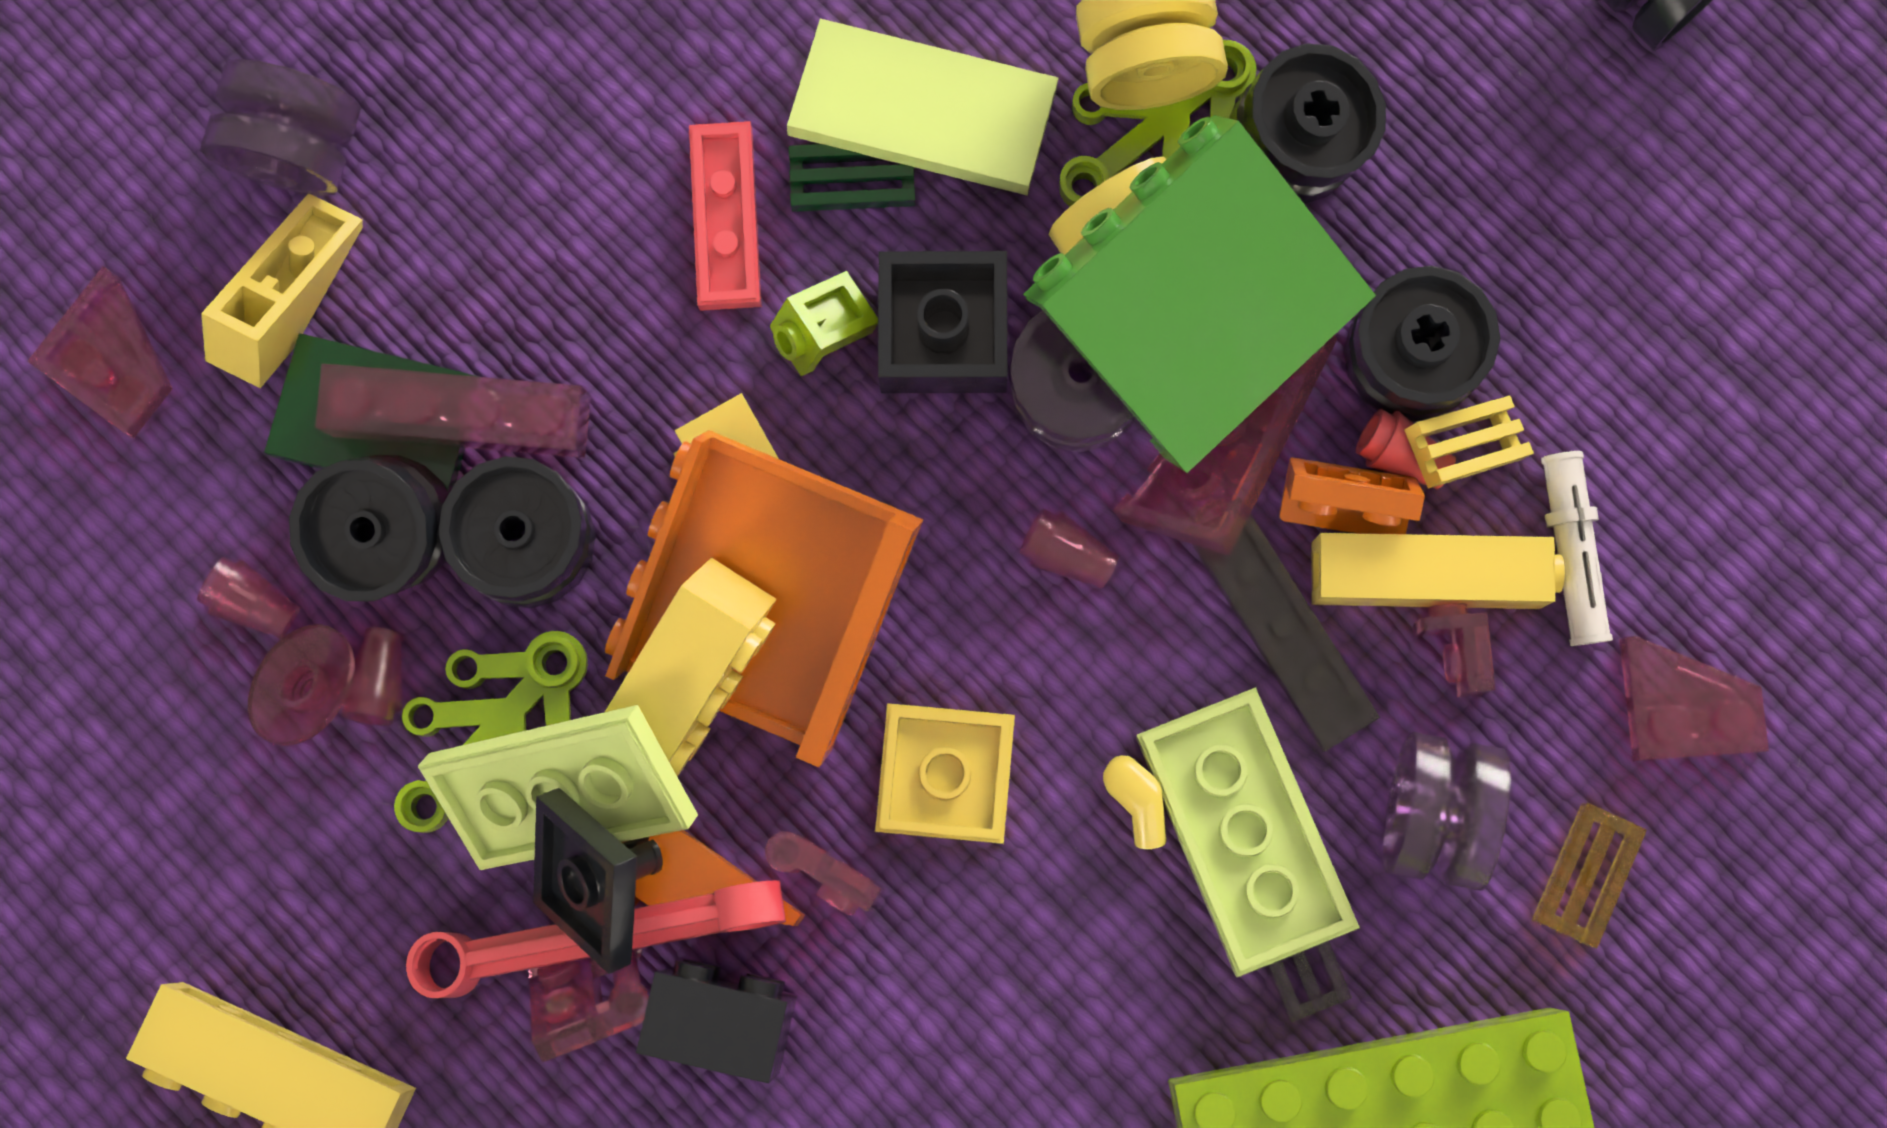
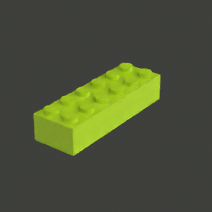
(1465, 1075)

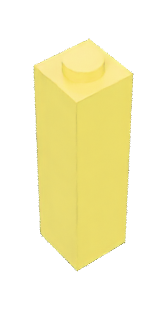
(1435, 570)

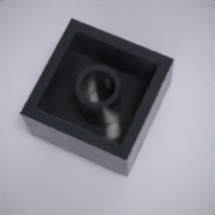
(942, 322)
(717, 1021)

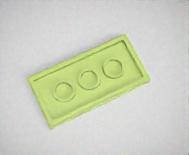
(922, 106)
(599, 760)
(1247, 833)

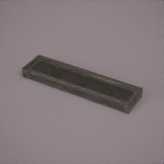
(1290, 637)

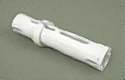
(1575, 541)

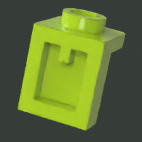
(821, 321)

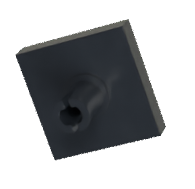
(589, 878)

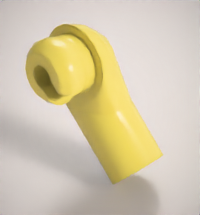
(1141, 796)

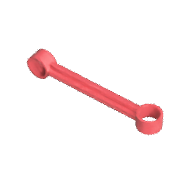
(724, 911)

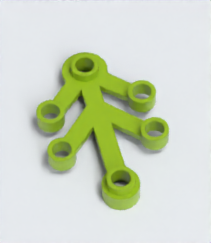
(1159, 123)
(494, 716)

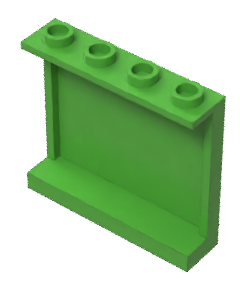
(1200, 290)

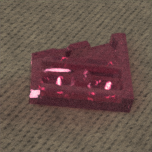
(1687, 706)

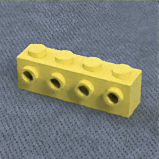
(259, 1066)

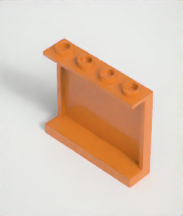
(802, 540)

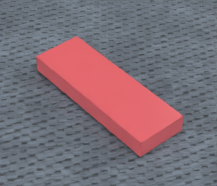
(725, 216)

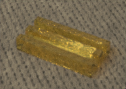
(1566, 863)

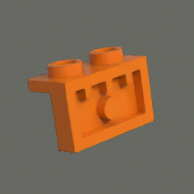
(1349, 498)

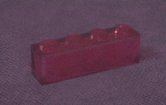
(453, 410)

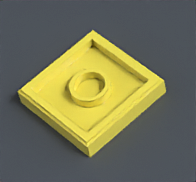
(945, 773)

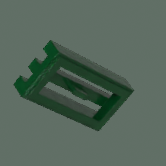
(845, 199)

